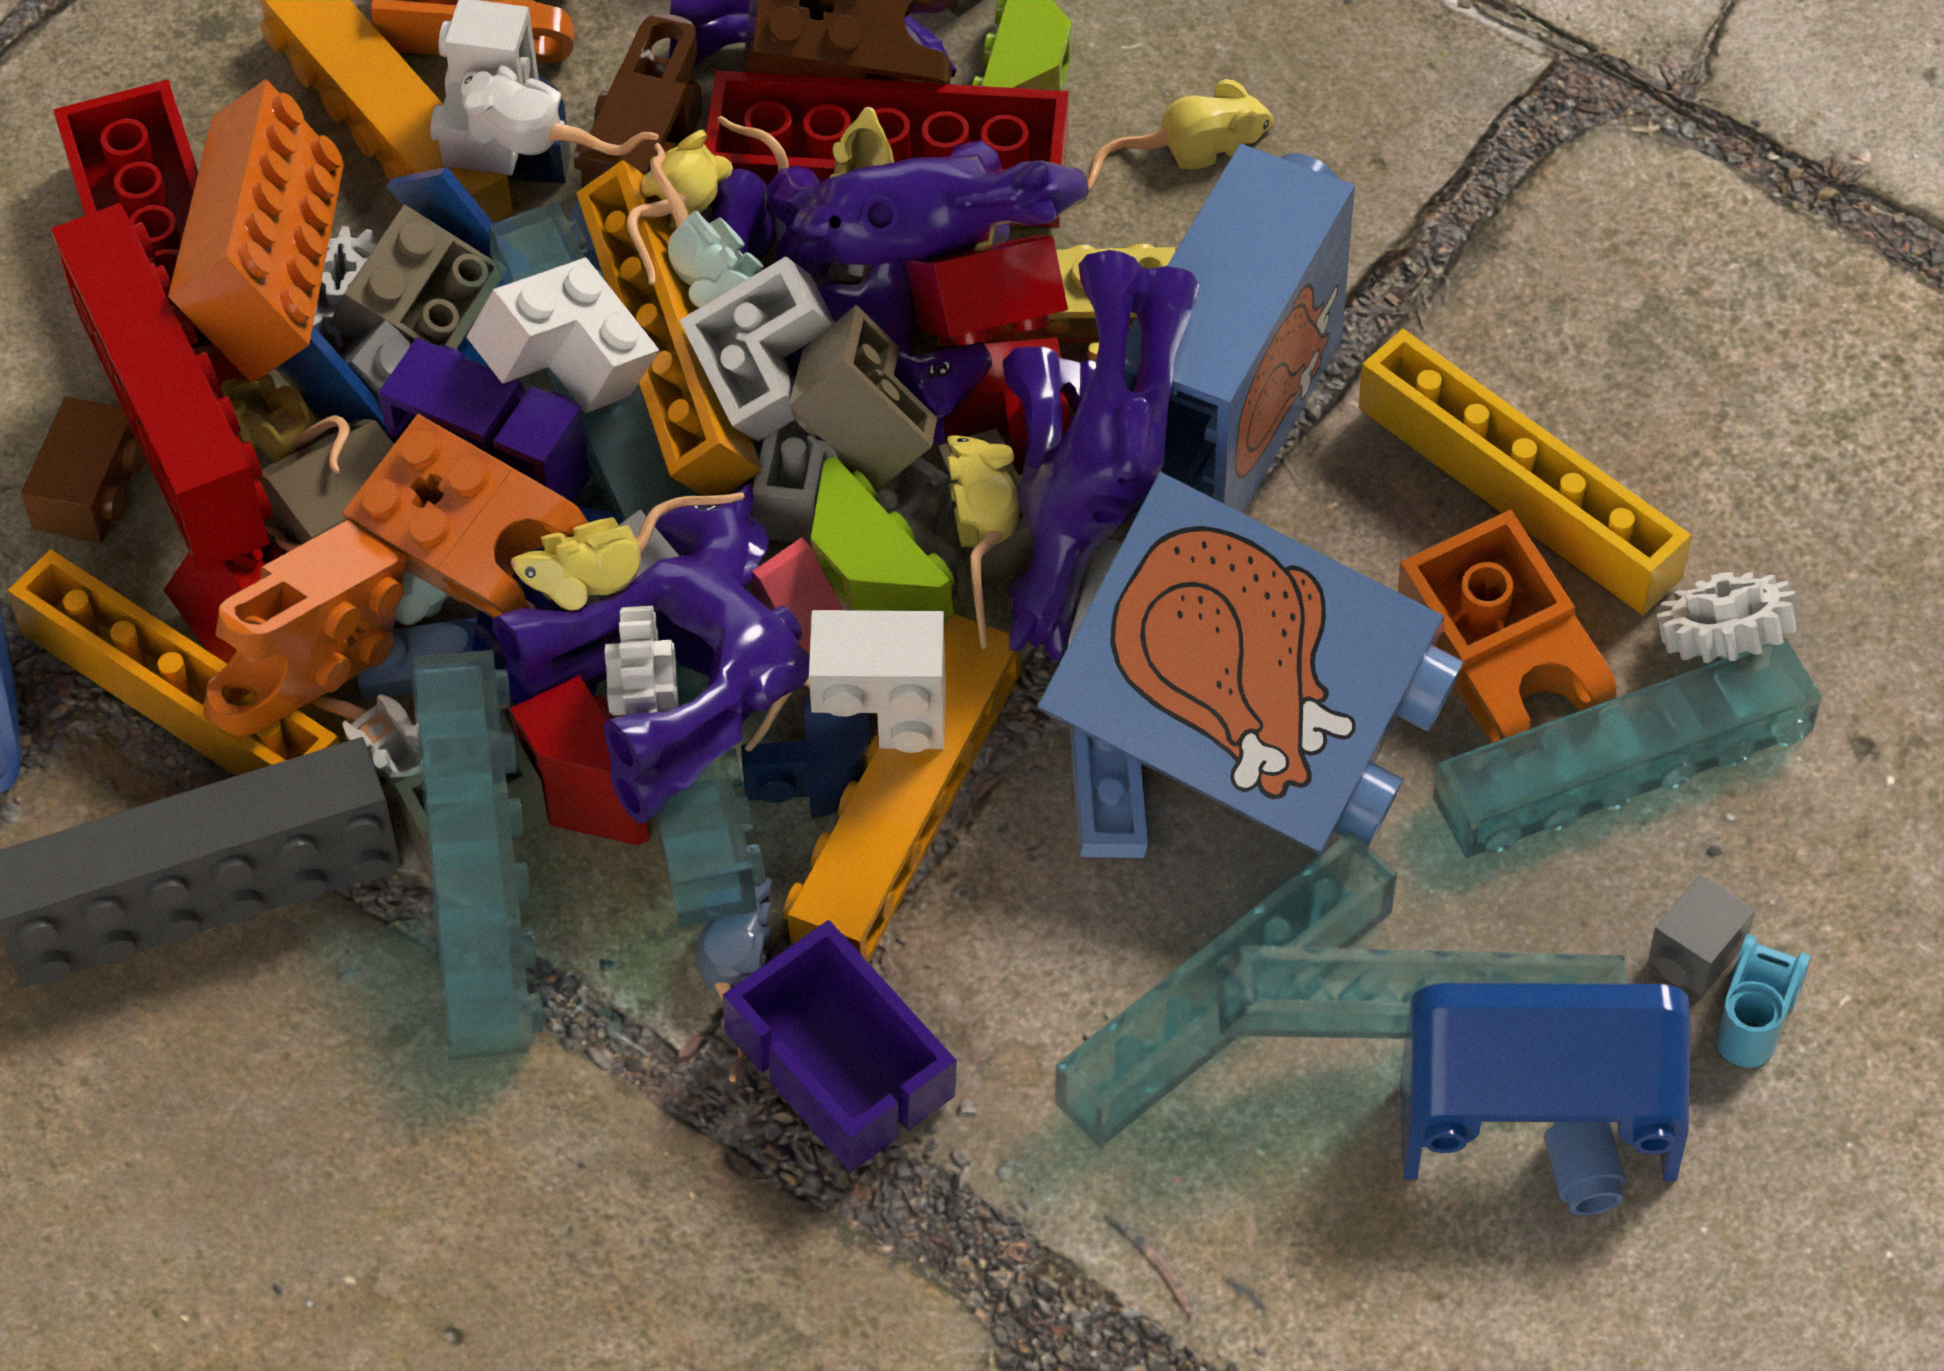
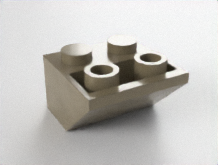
(419, 283)
(305, 490)

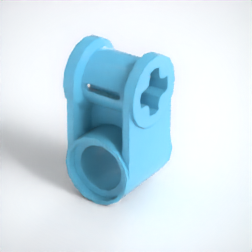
(1761, 993)

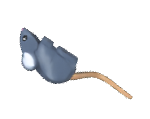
(733, 950)

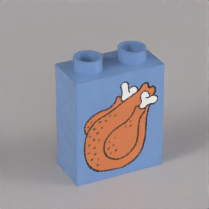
(1264, 318)
(1251, 669)

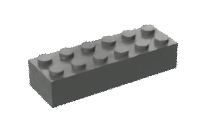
(194, 862)

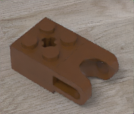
(847, 42)
(646, 97)

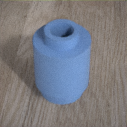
(1585, 1166)

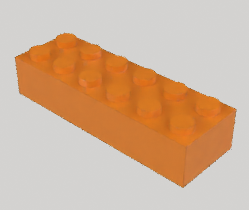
(258, 231)

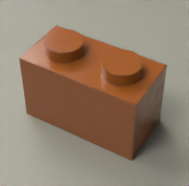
(82, 471)

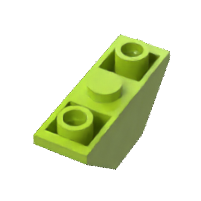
(1029, 46)
(873, 553)

